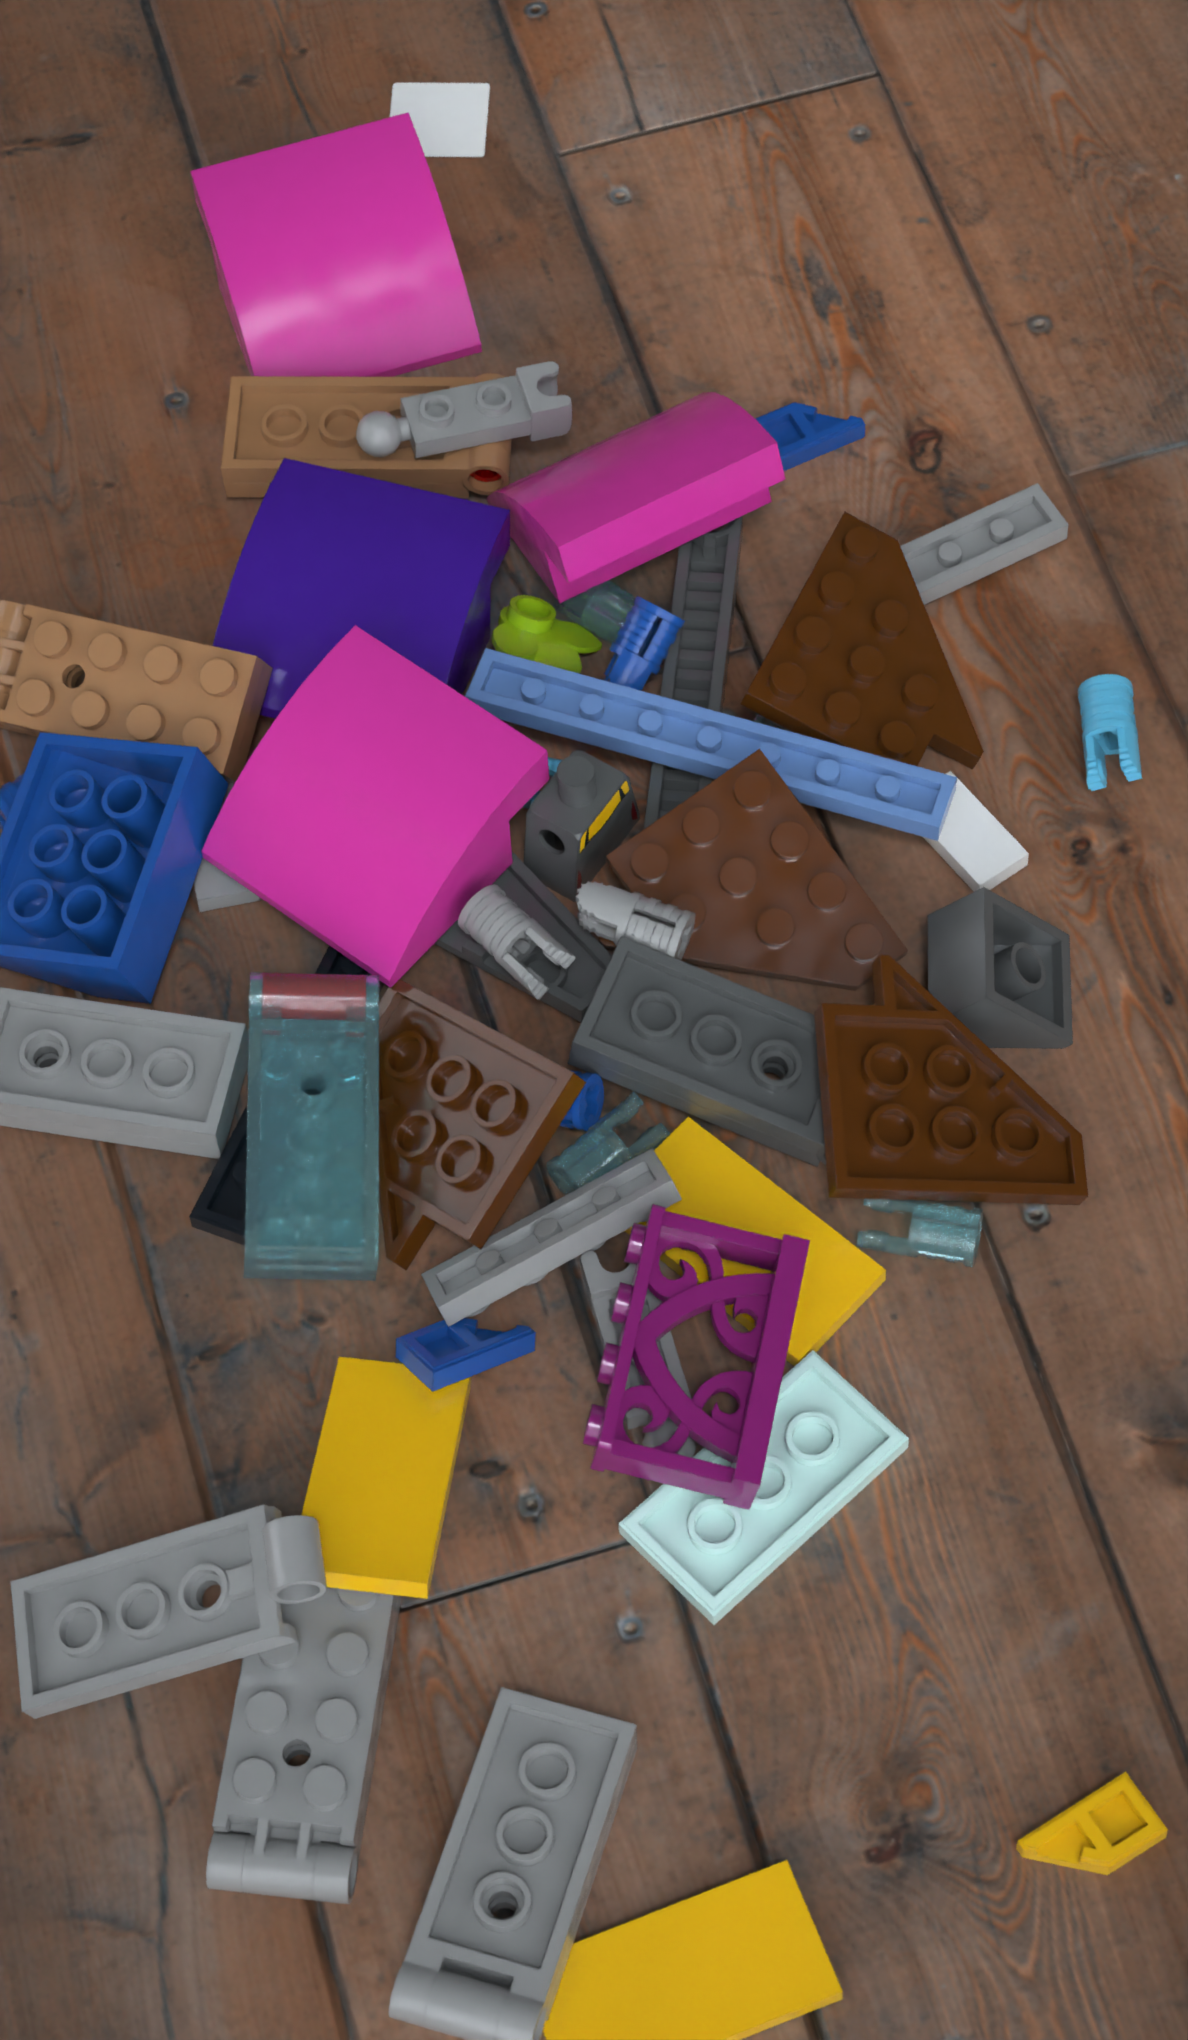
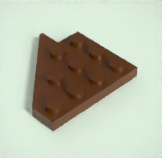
(864, 659)
(760, 884)
(931, 1109)
(456, 1120)

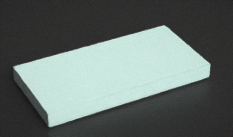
(818, 1458)

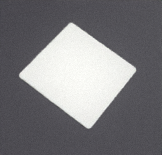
(445, 116)

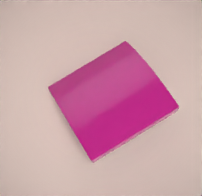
(337, 256)
(641, 492)
(376, 806)

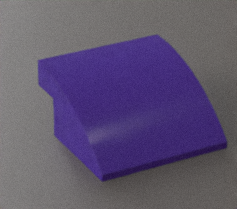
(366, 555)

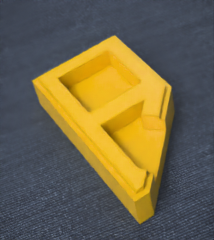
(1098, 1830)

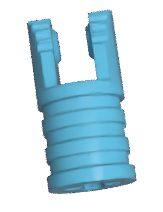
(1108, 727)

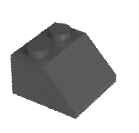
(1001, 972)

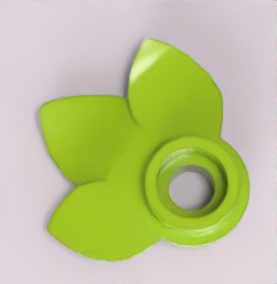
(532, 632)

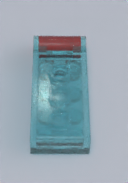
(306, 1154)

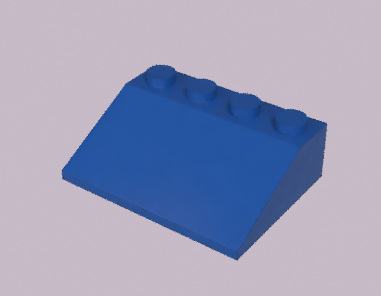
(102, 860)

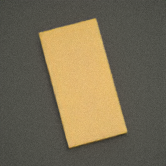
(731, 1192)
(384, 1476)
(699, 1968)

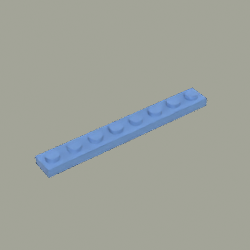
(710, 742)

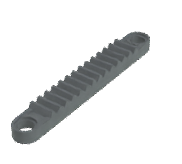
(700, 655)

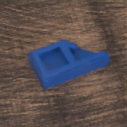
(807, 434)
(453, 1353)

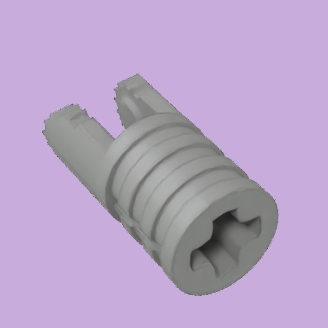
(642, 919)
(511, 936)

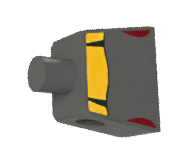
(578, 822)

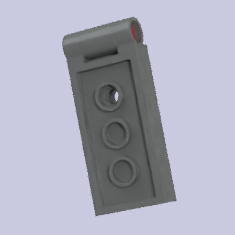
(705, 1049)

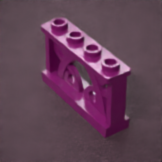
(735, 1436)

